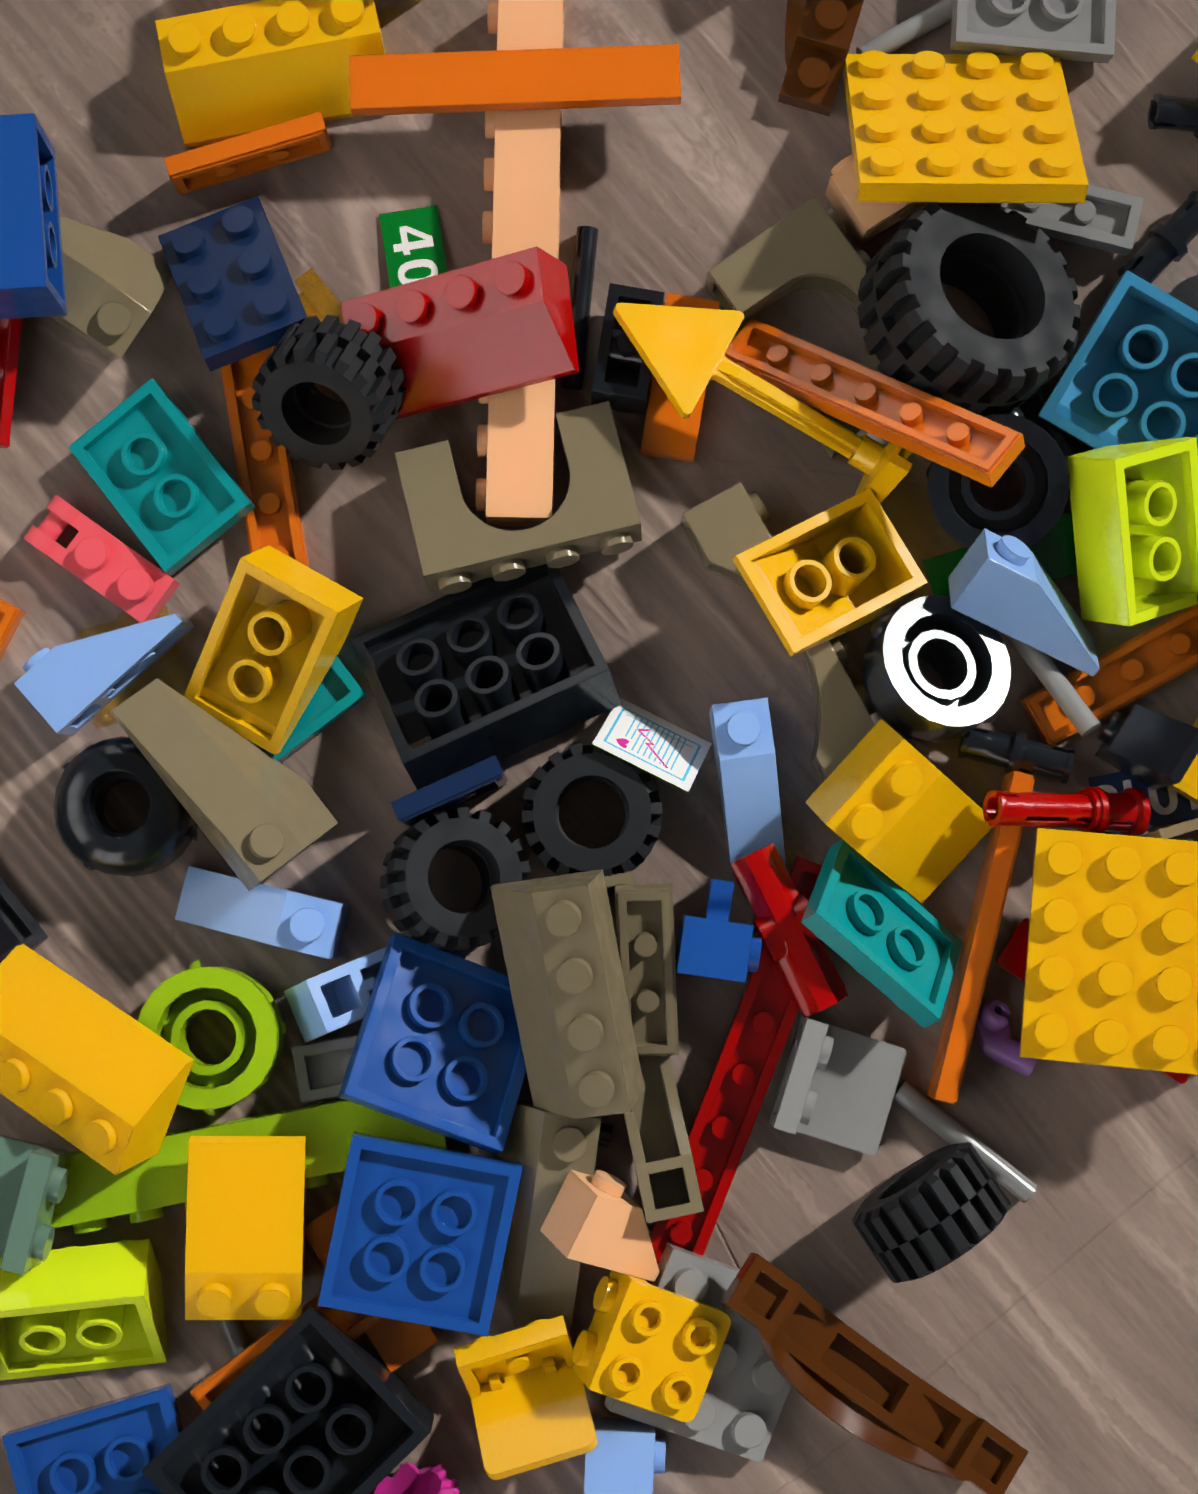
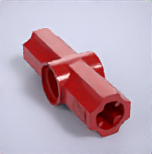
(786, 940)

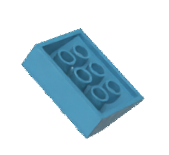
(1131, 371)

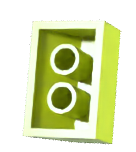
(1135, 529)
(83, 1311)

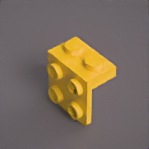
(650, 1346)
(526, 1398)

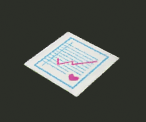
(652, 744)

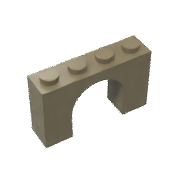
(792, 256)
(463, 549)

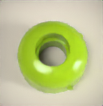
(256, 1026)

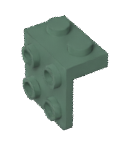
(30, 1186)

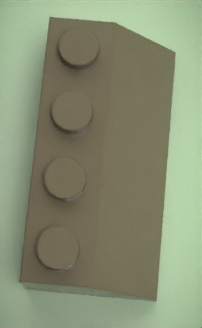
(569, 994)

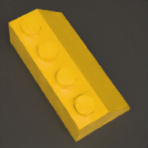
(263, 63)
(85, 1064)

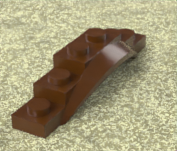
(816, 50)
(867, 1388)

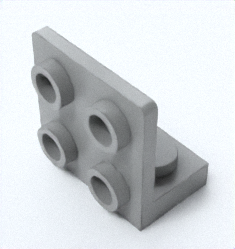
(837, 1086)

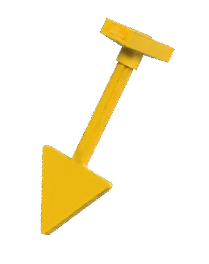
(688, 350)

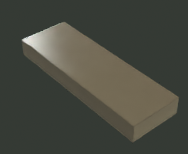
(648, 964)

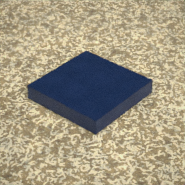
(450, 791)

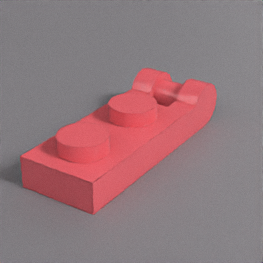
(103, 562)

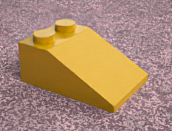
(831, 573)
(271, 646)
(899, 811)
(245, 1227)

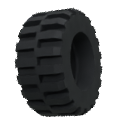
(1001, 268)

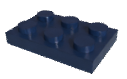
(233, 282)

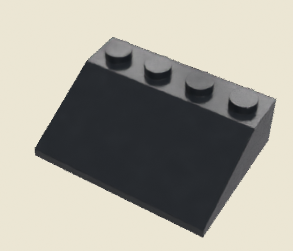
(485, 673)
(298, 1421)

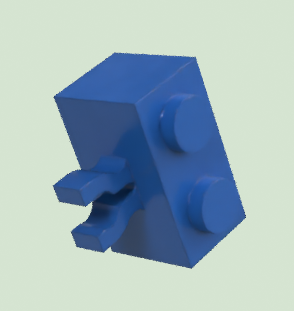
(713, 944)

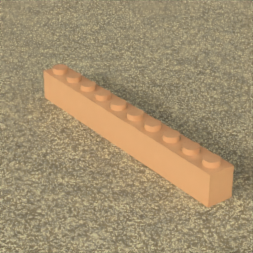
(524, 215)

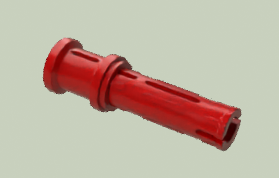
(1086, 811)

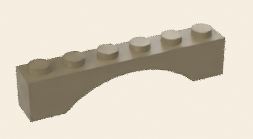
(734, 524)
(658, 1129)

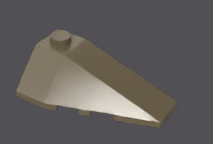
(108, 286)
(232, 789)
(536, 1273)

